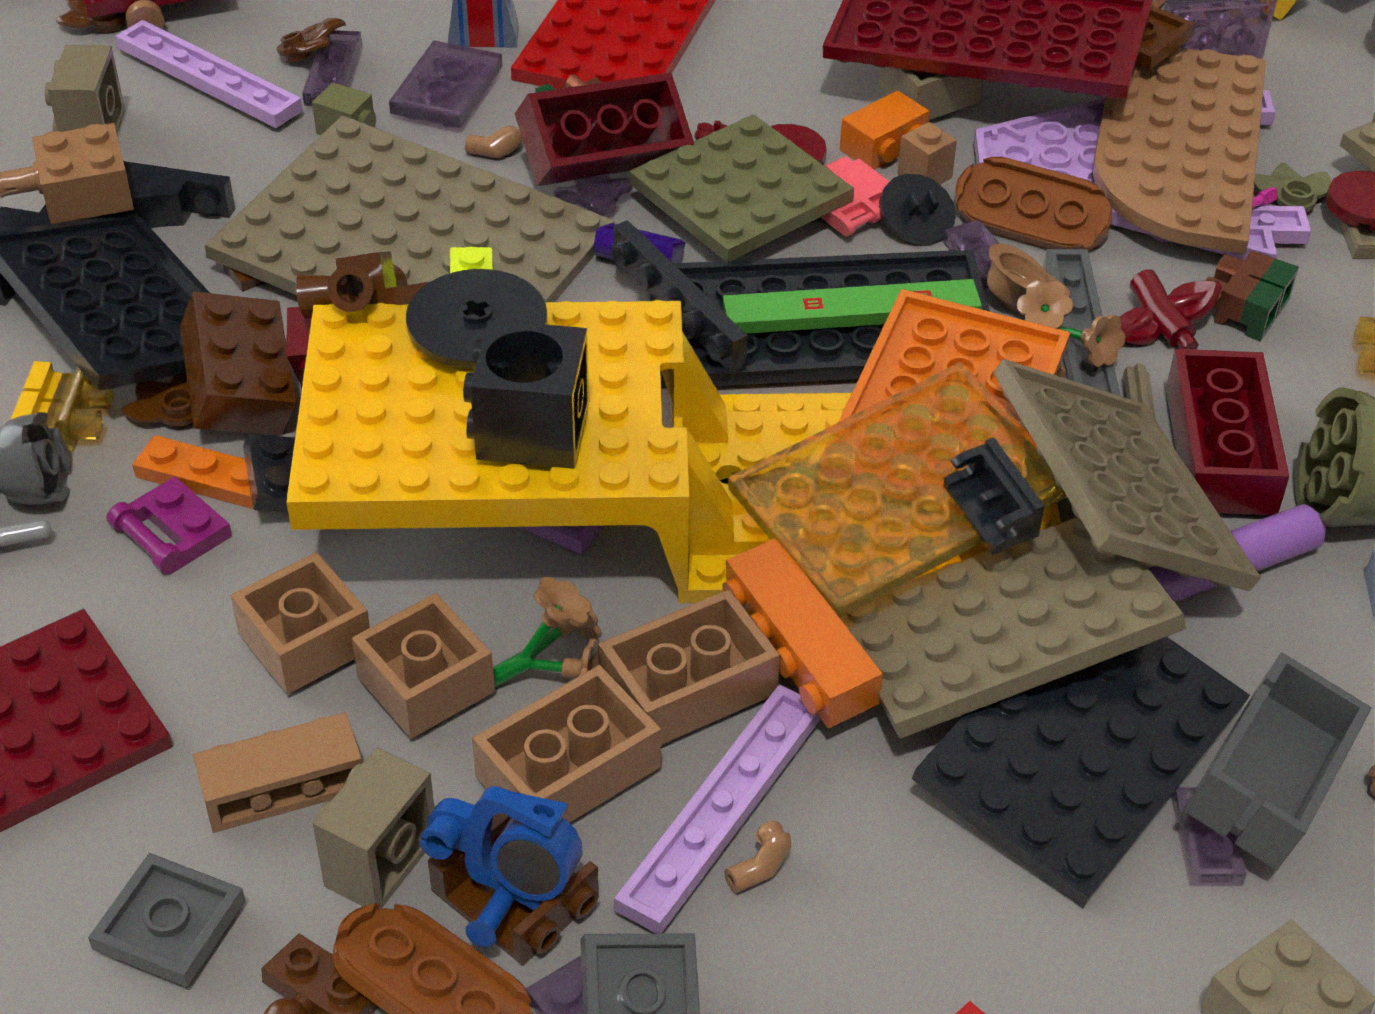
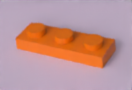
(199, 468)

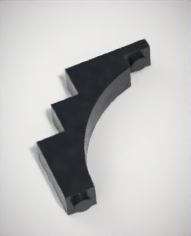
(158, 195)

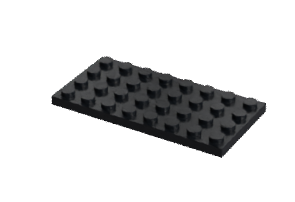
(815, 352)

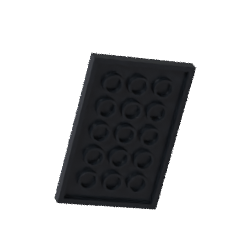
(104, 294)
(1083, 760)

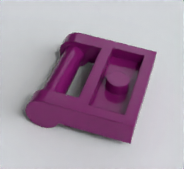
(180, 516)

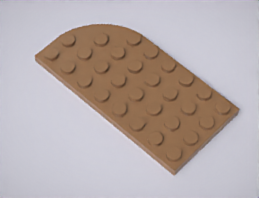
(1185, 148)

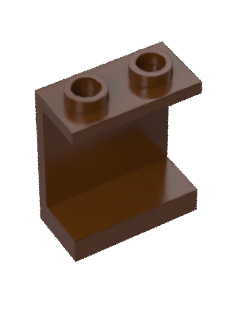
(522, 930)

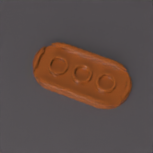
(1033, 204)
(420, 967)

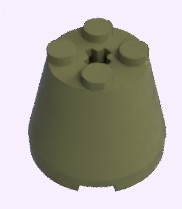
(1339, 464)

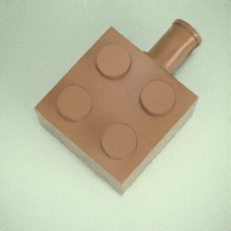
(76, 173)

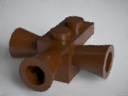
(356, 283)

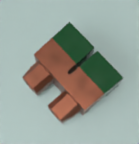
(1253, 291)

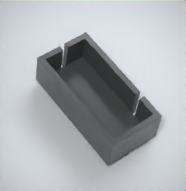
(1278, 761)

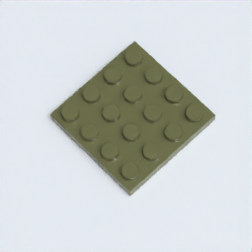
(741, 187)

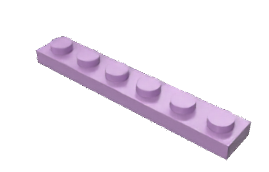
(209, 73)
(716, 812)

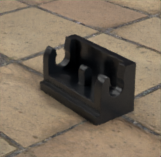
(994, 497)

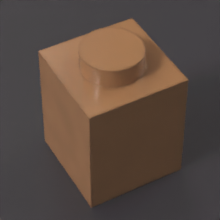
(927, 153)

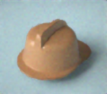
(1012, 272)

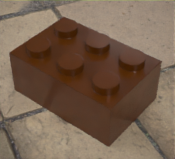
(237, 364)

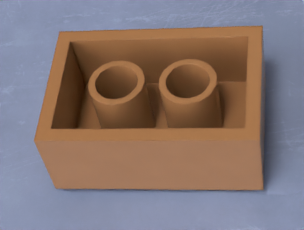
(693, 664)
(571, 745)

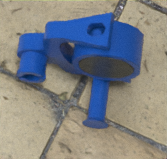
(527, 860)

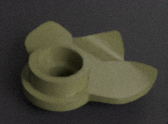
(1294, 189)

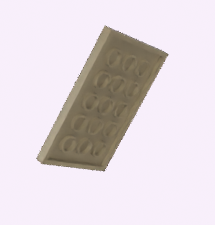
(1124, 478)
(1007, 624)

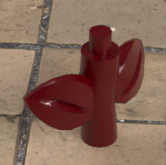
(1165, 313)

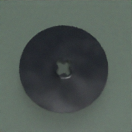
(456, 307)

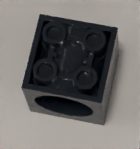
(528, 393)

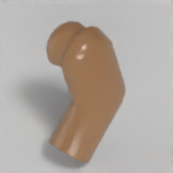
(496, 145)
(766, 862)

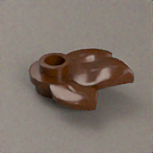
(78, 18)
(302, 43)
(161, 402)

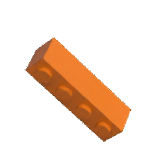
(813, 643)

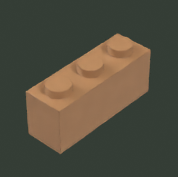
(276, 771)

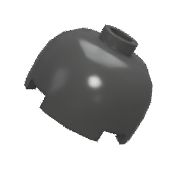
(32, 461)

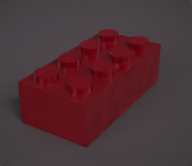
(601, 127)
(1228, 429)

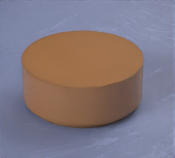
(146, 11)

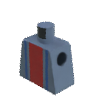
(483, 23)

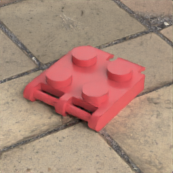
(867, 192)

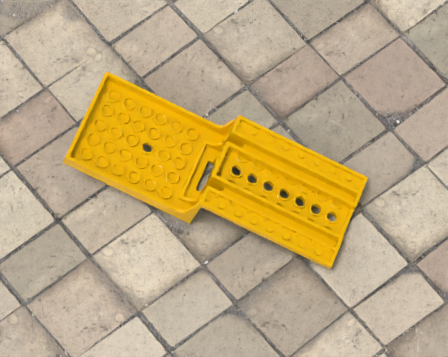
(391, 449)

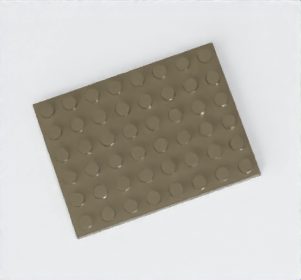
(382, 193)

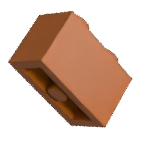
(877, 128)

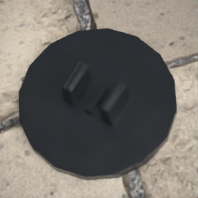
(917, 209)

